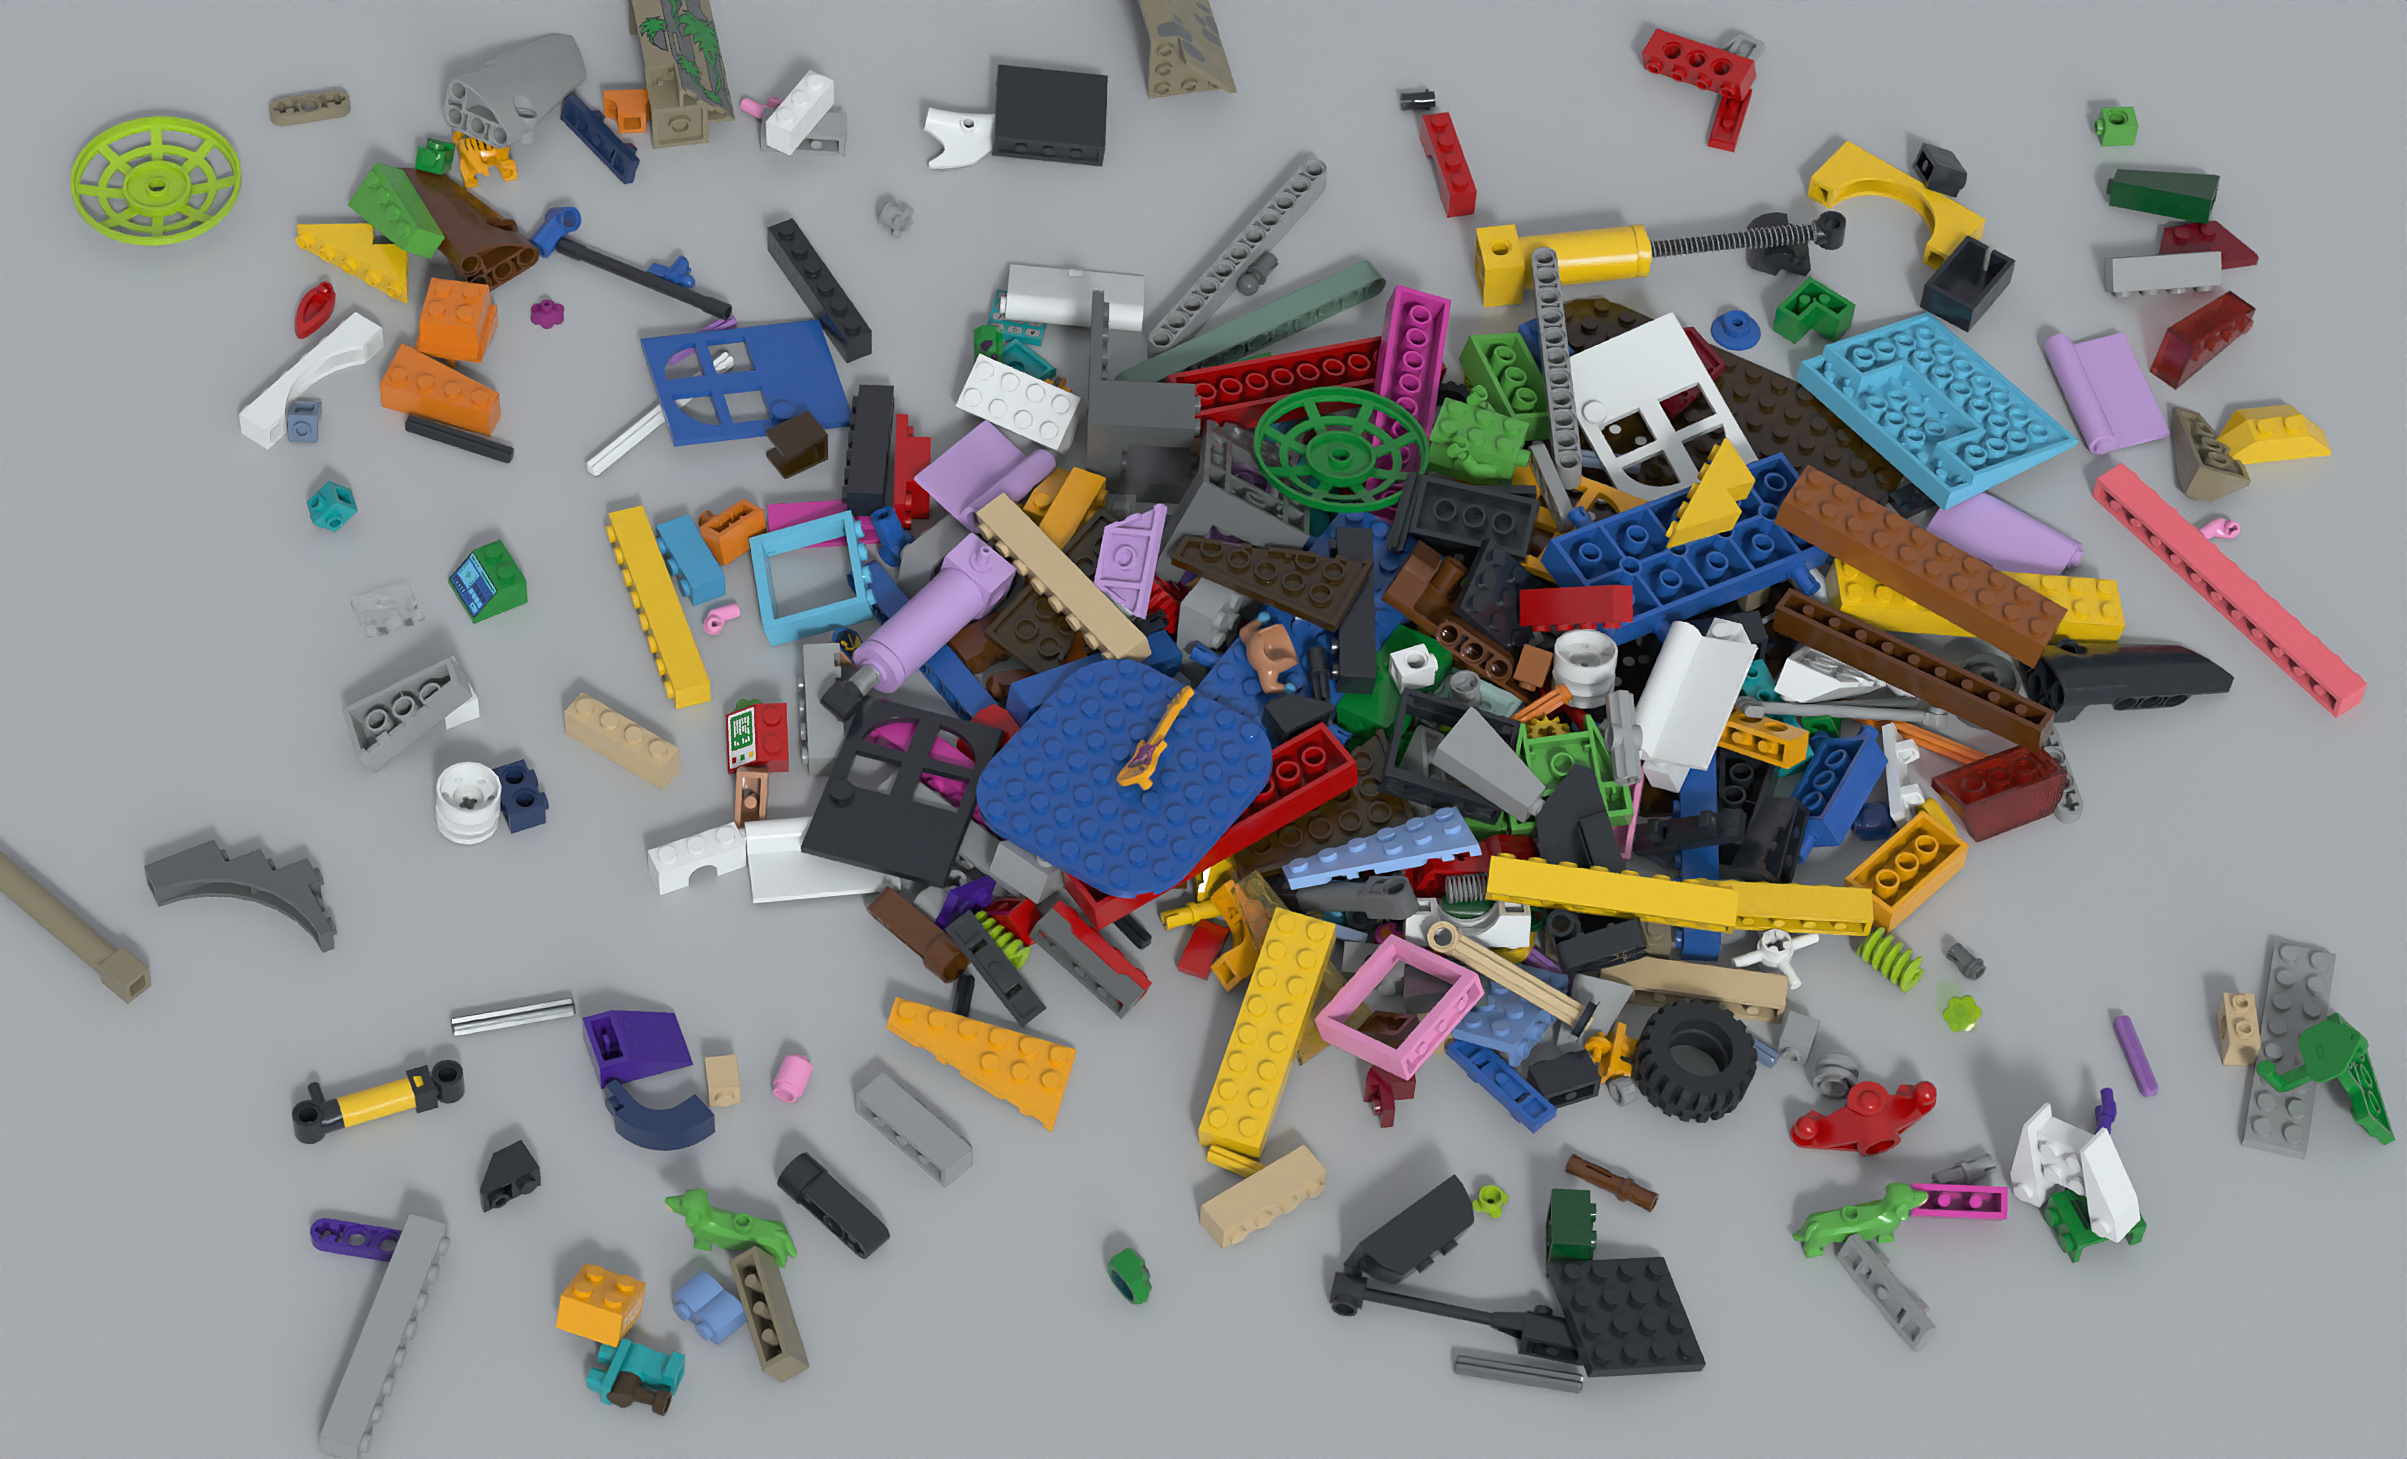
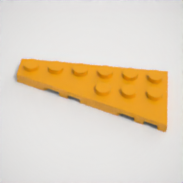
(999, 1060)

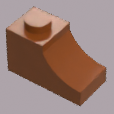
(1533, 667)

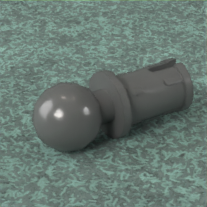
(1257, 274)

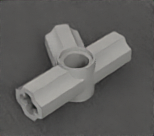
(1622, 737)

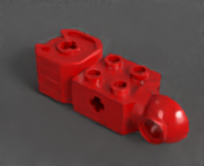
(1429, 879)

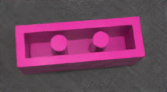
(1962, 1202)

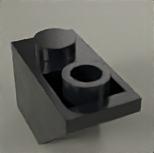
(509, 1175)

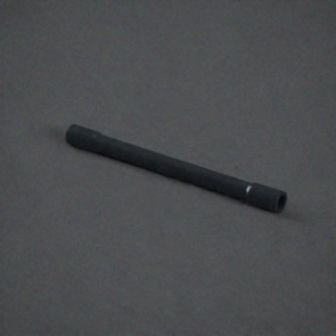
(705, 303)

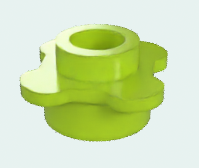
(1493, 1194)

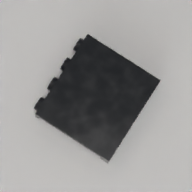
(1050, 115)

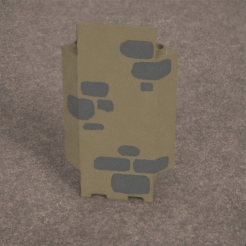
(1184, 49)

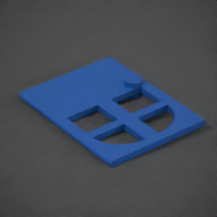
(789, 370)

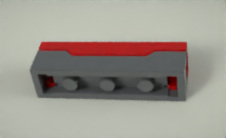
(1090, 959)

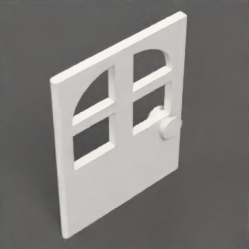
(1634, 376)

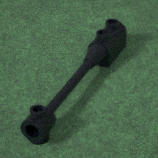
(1539, 1330)

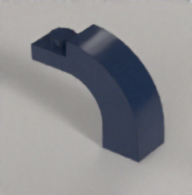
(659, 1129)

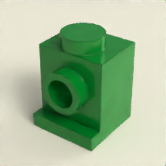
(435, 156)

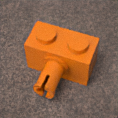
(730, 531)

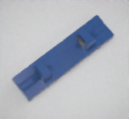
(1502, 1083)

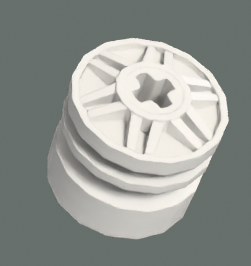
(1586, 665)
(468, 803)

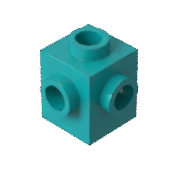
(331, 506)

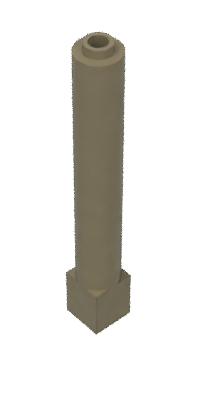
(118, 967)

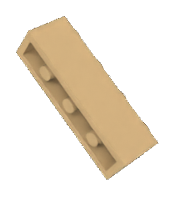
(622, 741)
(1263, 1197)

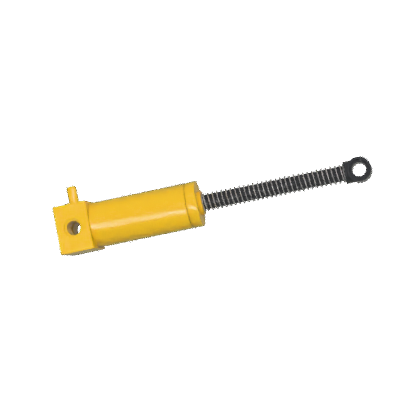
(1617, 252)

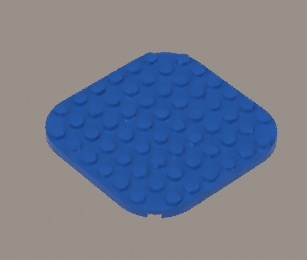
(1060, 793)

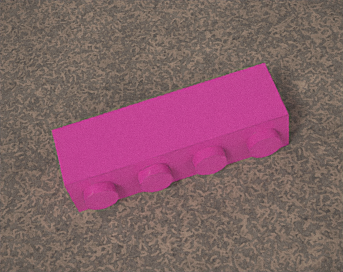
(790, 514)

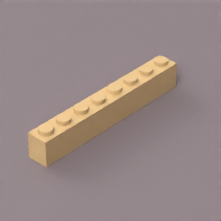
(1061, 581)

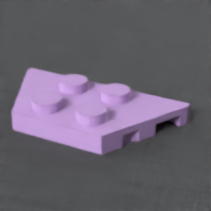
(1130, 559)

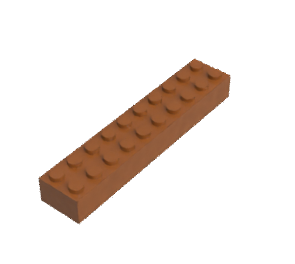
(1920, 566)

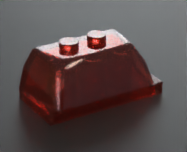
(2002, 791)

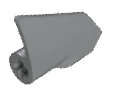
(1612, 1000)

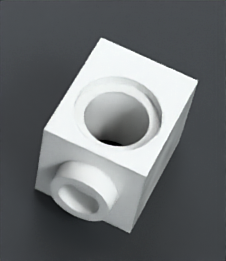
(1412, 667)

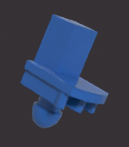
(677, 273)

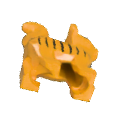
(478, 156)

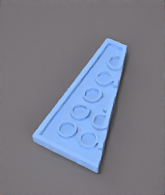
(1388, 850)

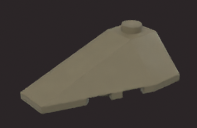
(2202, 461)

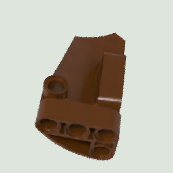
(477, 239)
(1427, 596)

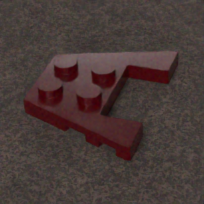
(1714, 365)

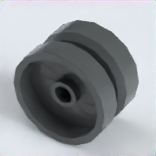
(1995, 670)

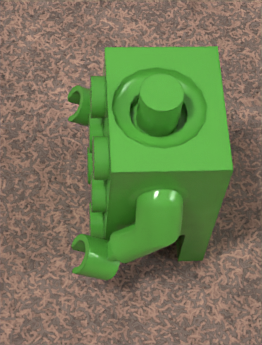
(1477, 442)

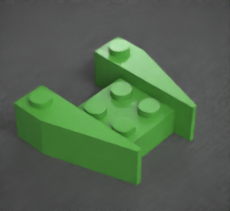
(1552, 759)

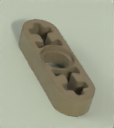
(328, 98)

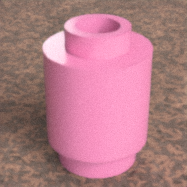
(792, 1078)

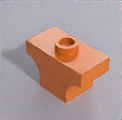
(628, 109)

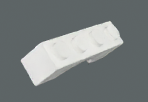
(1501, 926)

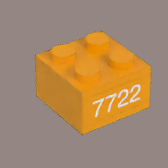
(600, 1305)

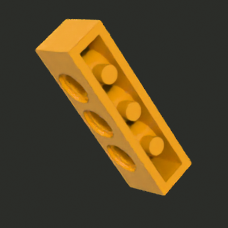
(1765, 739)

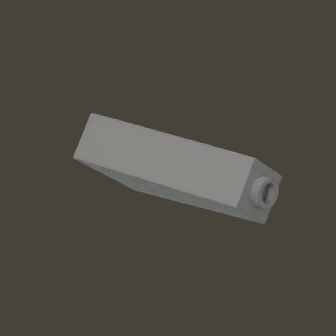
(1489, 767)

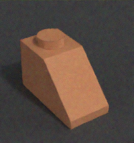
(751, 794)

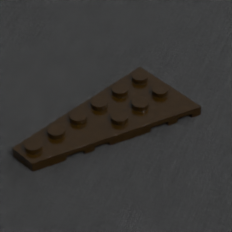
(1283, 578)
(1029, 626)

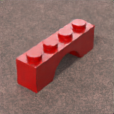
(1455, 180)

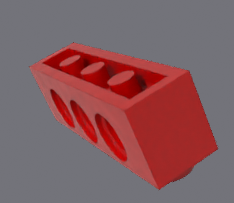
(1699, 65)

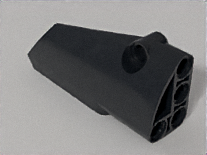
(1578, 830)

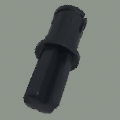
(1319, 673)

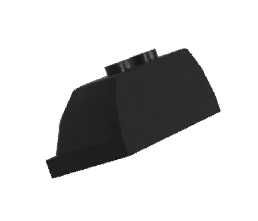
(1416, 1235)

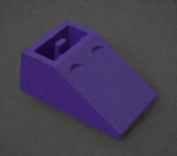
(634, 1045)

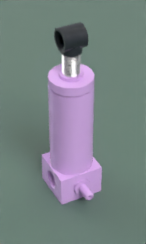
(967, 588)

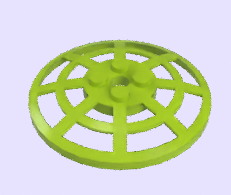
(156, 173)

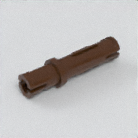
(1602, 1178)

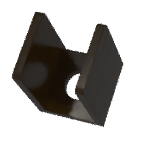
(798, 445)

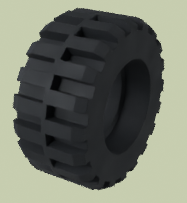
(1681, 1091)

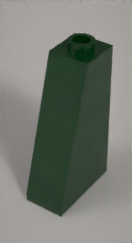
(2165, 193)

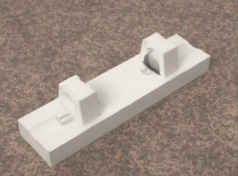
(1901, 794)

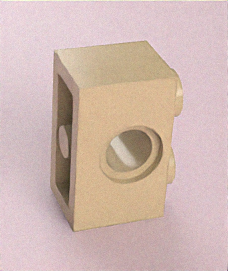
(2238, 1029)

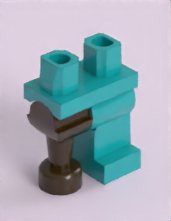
(630, 1369)

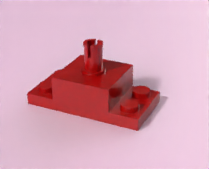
(911, 457)

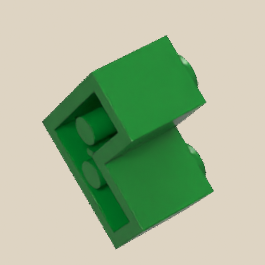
(1813, 308)

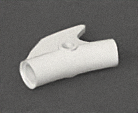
(963, 136)

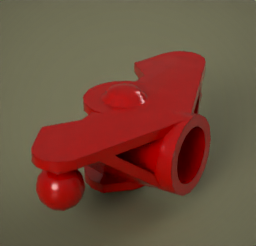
(1868, 1121)

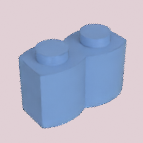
(709, 1308)

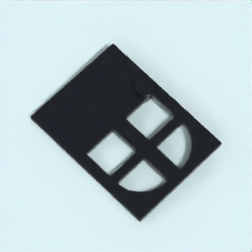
(892, 830)

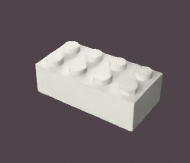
(1022, 404)

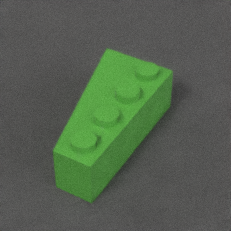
(396, 210)

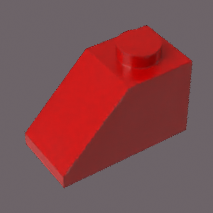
(1016, 915)

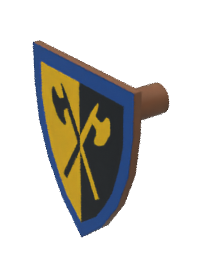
(849, 642)

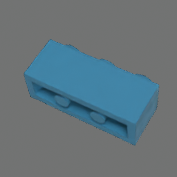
(690, 560)

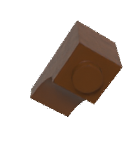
(1389, 1027)

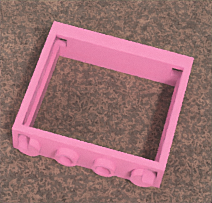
(1427, 1034)

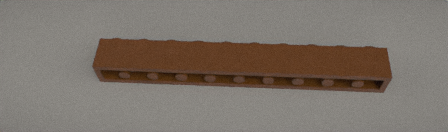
(1914, 670)

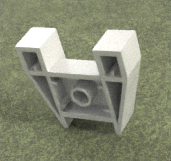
(2064, 1155)

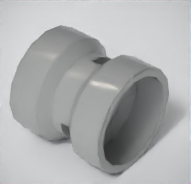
(1466, 688)

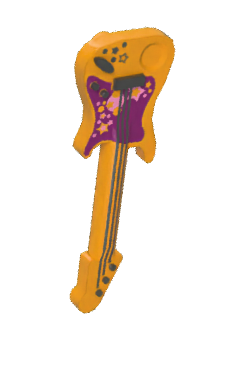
(1146, 754)

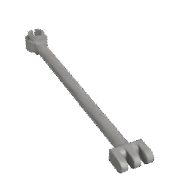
(1753, 708)

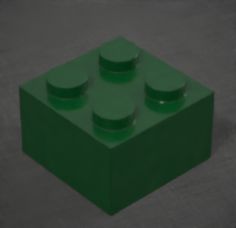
(1570, 1226)

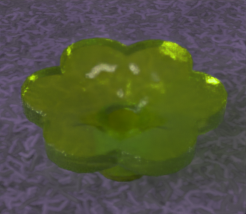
(1964, 1018)

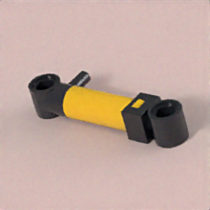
(415, 1091)

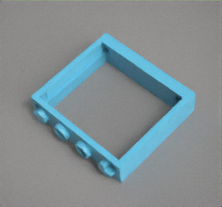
(822, 618)

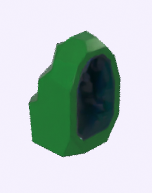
(1130, 1276)

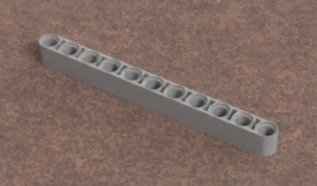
(1245, 251)
(1556, 367)

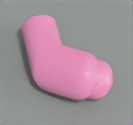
(2220, 528)

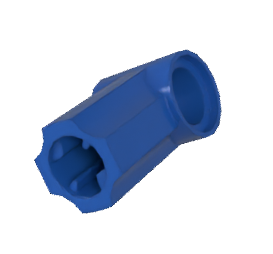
(553, 228)
(890, 534)

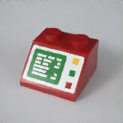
(758, 737)

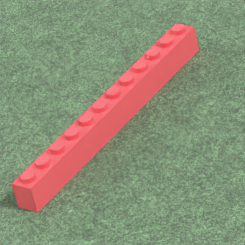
(2229, 590)

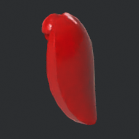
(314, 310)

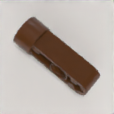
(920, 934)

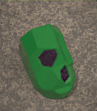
(988, 342)

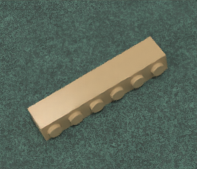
(1663, 981)

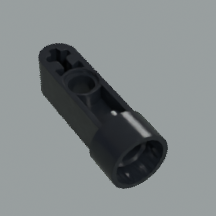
(833, 1205)

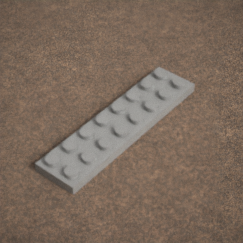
(2293, 1002)

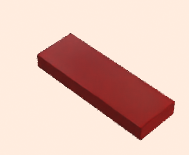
(1729, 123)

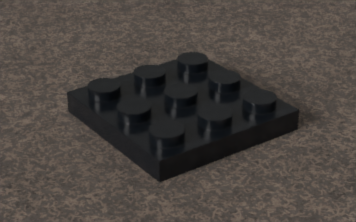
(1492, 597)

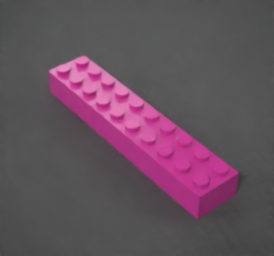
(1409, 376)

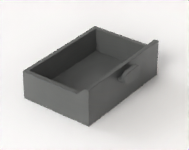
(1425, 990)

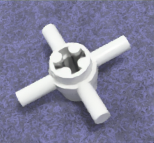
(1775, 952)

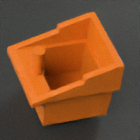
(456, 321)

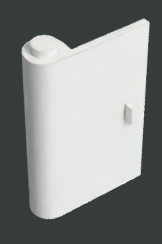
(1066, 297)
(1690, 696)
(785, 873)

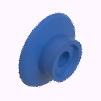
(1735, 330)

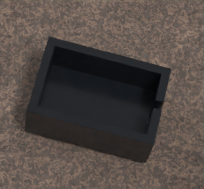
(1961, 286)

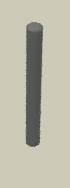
(1890, 703)

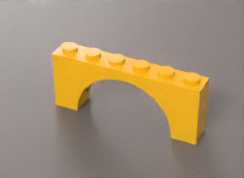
(1858, 173)

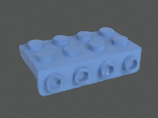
(1509, 1020)

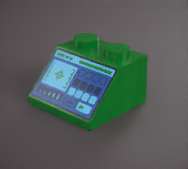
(489, 582)

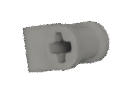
(932, 899)

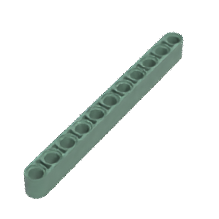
(1264, 325)

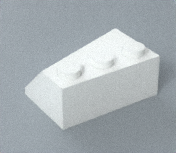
(1820, 678)

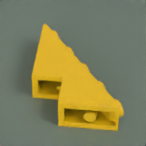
(355, 252)
(1713, 500)

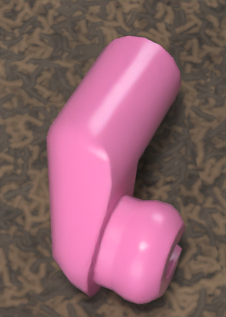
(756, 109)
(718, 616)

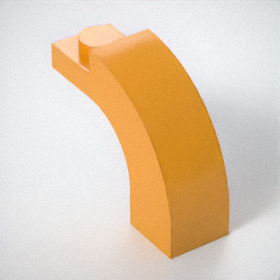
(1241, 960)

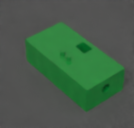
(1368, 713)

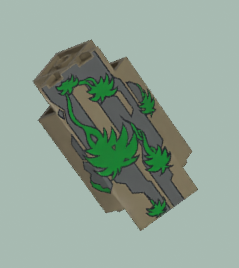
(681, 69)

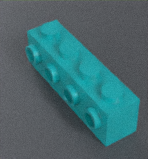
(1761, 686)

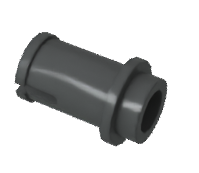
(1966, 962)

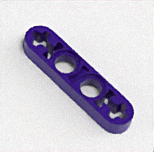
(369, 1249)

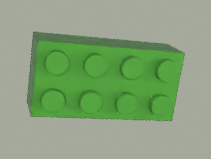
(1510, 378)

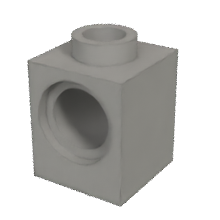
(1798, 1038)

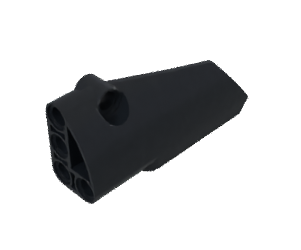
(2121, 675)

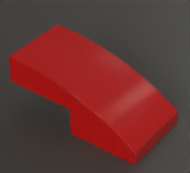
(1203, 949)

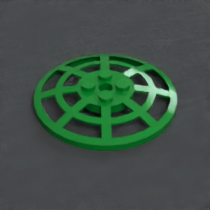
(1355, 451)

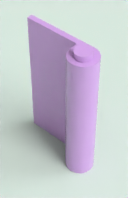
(2106, 392)
(981, 470)
(2005, 537)

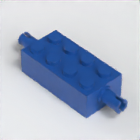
(1838, 786)

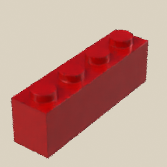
(1576, 606)

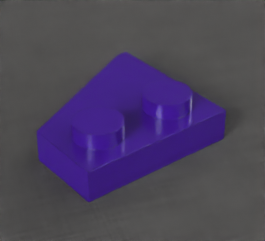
(972, 896)

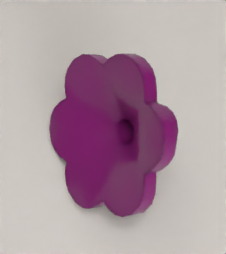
(547, 314)

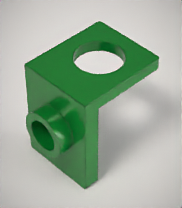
(1822, 723)

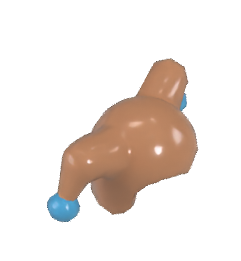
(1269, 653)

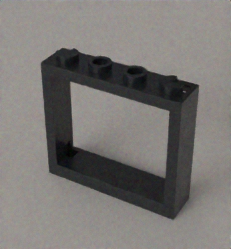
(1429, 790)

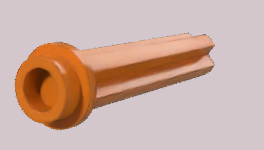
(1544, 705)

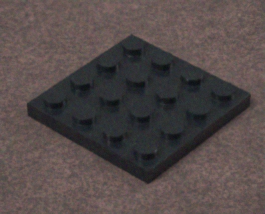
(1626, 1317)

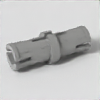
(1966, 1172)

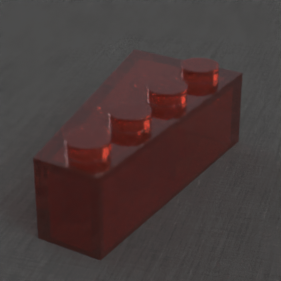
(2201, 338)

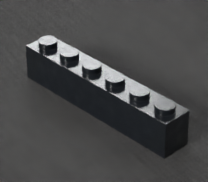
(819, 290)
(869, 450)
(1355, 637)

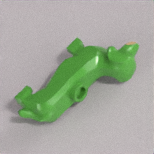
(1868, 1219)
(729, 1228)

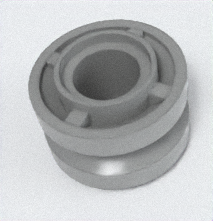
(1835, 1075)

